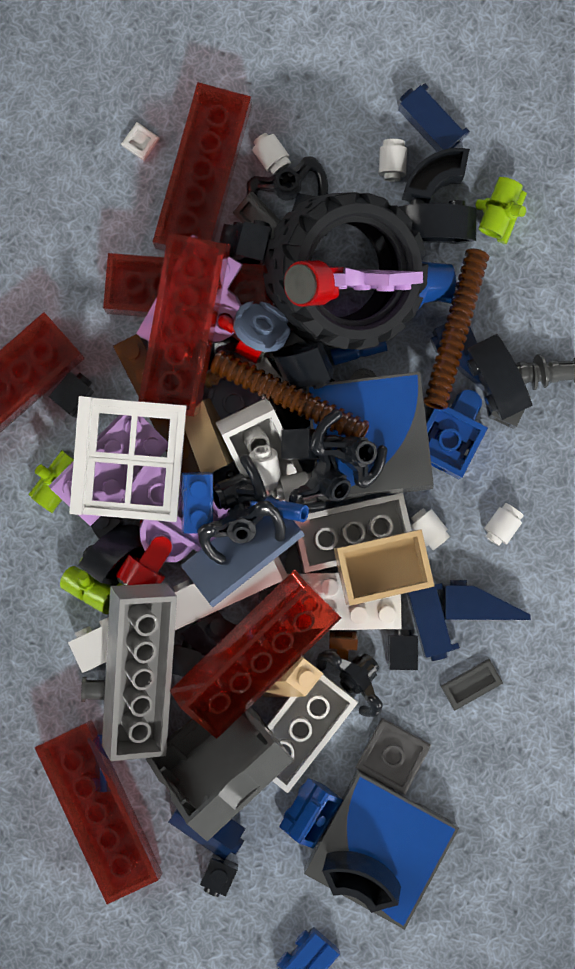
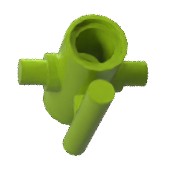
(502, 209)
(41, 491)
(86, 588)

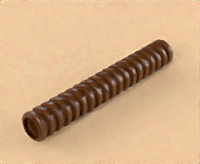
(456, 328)
(284, 394)

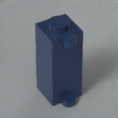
(430, 119)
(431, 623)
(223, 843)

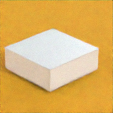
(140, 141)

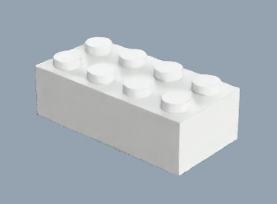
(253, 428)
(349, 526)
(374, 614)
(308, 724)

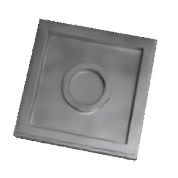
(393, 756)

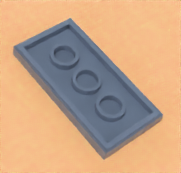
(241, 562)

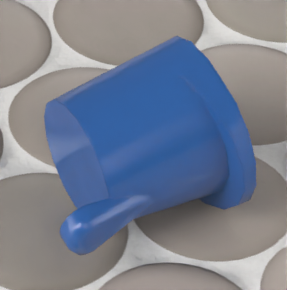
(440, 283)

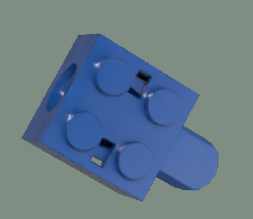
(455, 432)

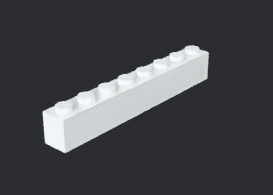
(91, 646)

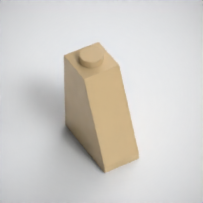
(206, 439)
(296, 681)

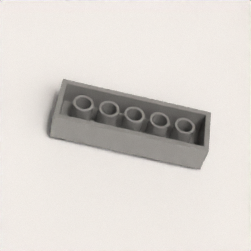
(138, 671)

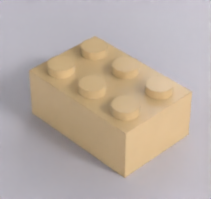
(383, 567)

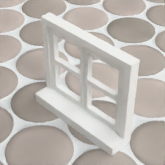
(86, 457)

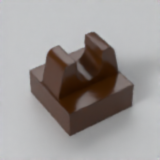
(343, 642)

